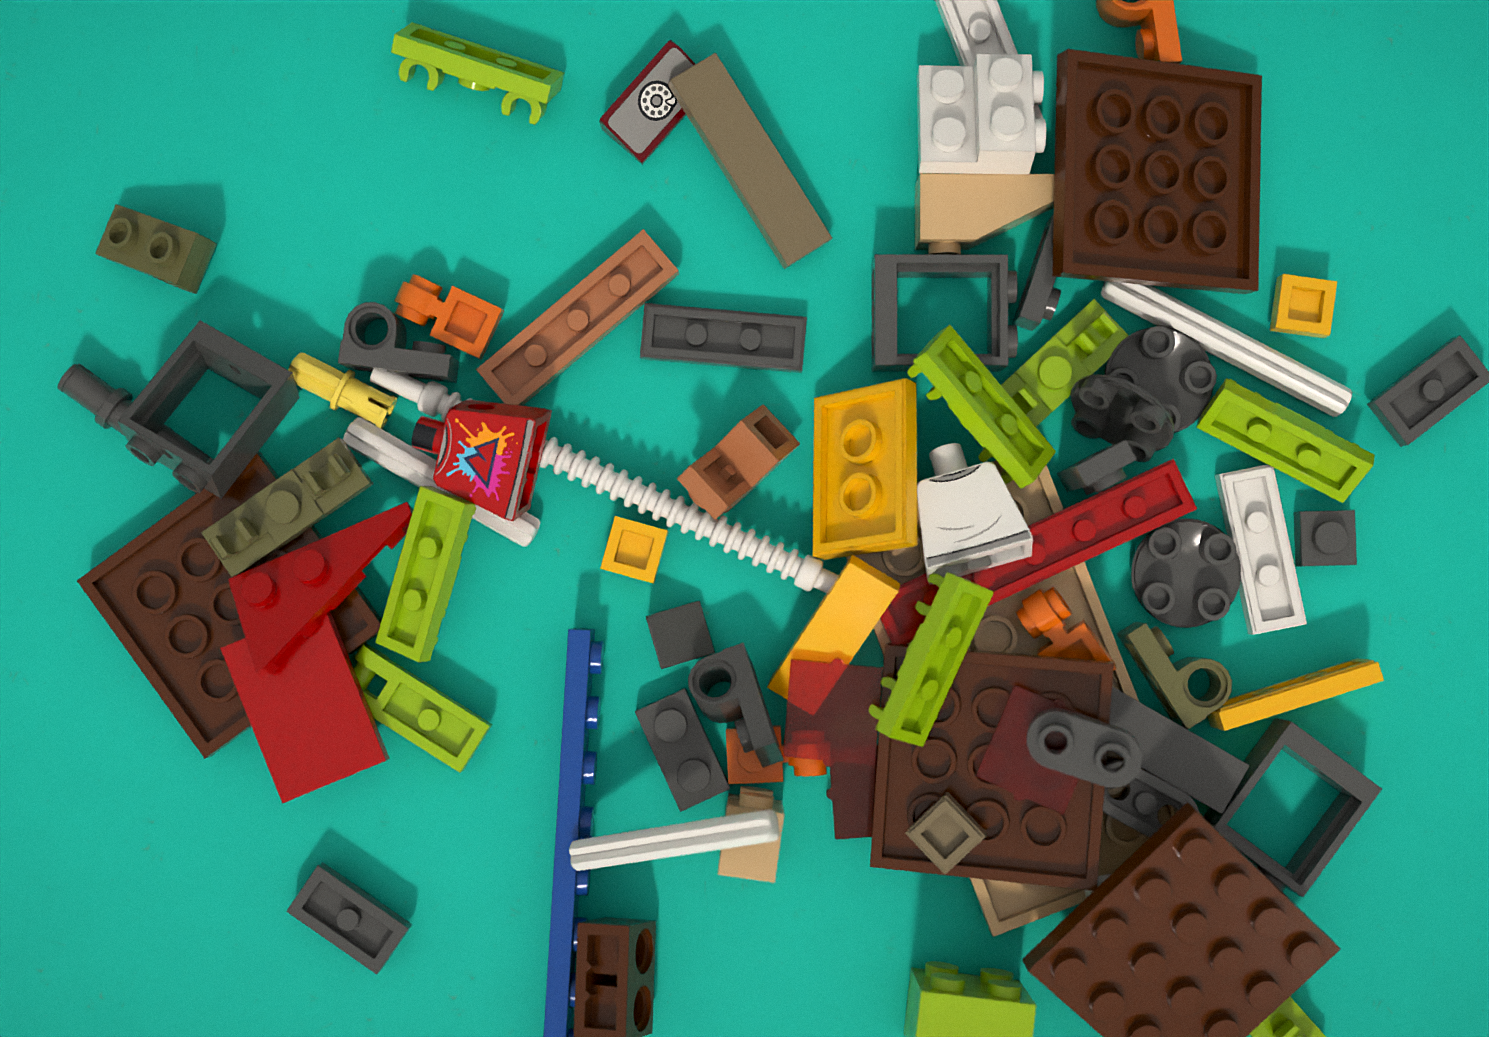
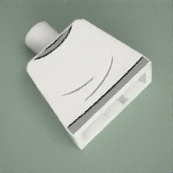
(968, 516)

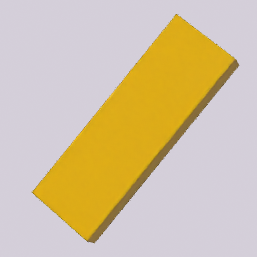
(840, 620)
(1295, 693)

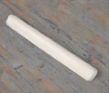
(1231, 346)

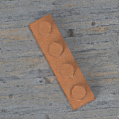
(578, 320)

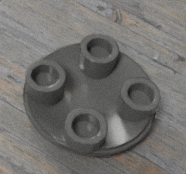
(1168, 368)
(1120, 412)
(1186, 573)

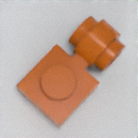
(461, 320)
(1046, 615)
(746, 767)

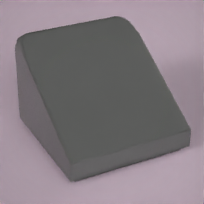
(680, 634)

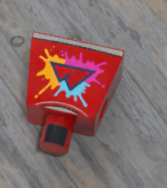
(487, 453)

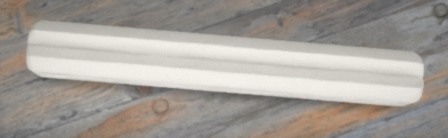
(420, 469)
(675, 840)

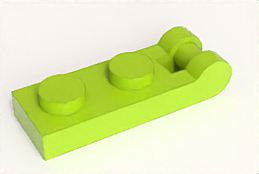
(420, 710)

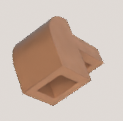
(738, 462)

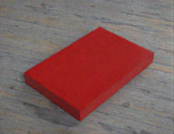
(308, 713)

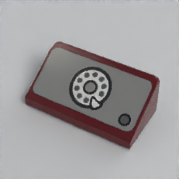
(648, 107)

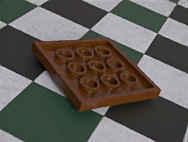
(1156, 173)
(176, 610)
(1022, 837)
(1181, 941)

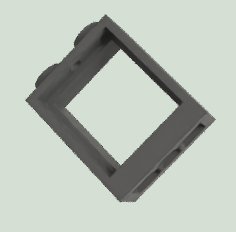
(1001, 290)
(200, 351)
(1333, 828)

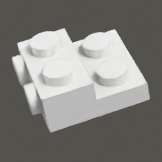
(980, 116)

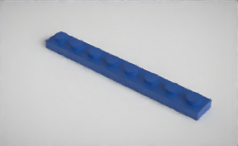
(573, 823)

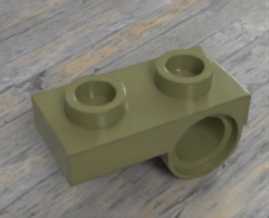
(156, 248)

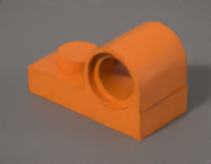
(1158, 33)

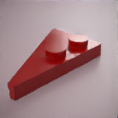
(299, 588)

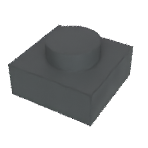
(1325, 538)

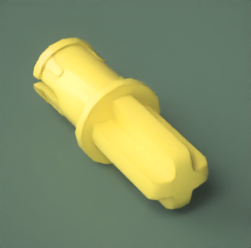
(342, 389)

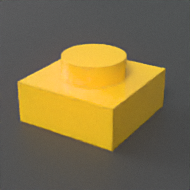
(1303, 306)
(634, 549)

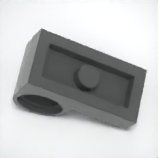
(424, 360)
(741, 700)

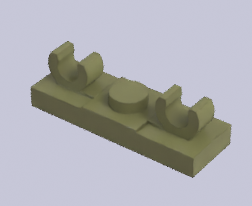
(287, 508)

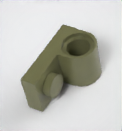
(1169, 681)

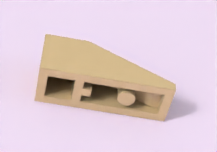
(969, 209)

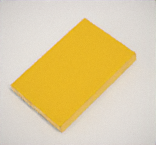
(865, 470)

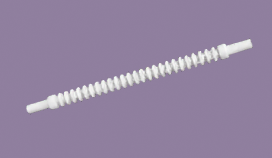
(807, 572)

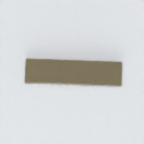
(749, 160)

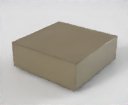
(946, 833)

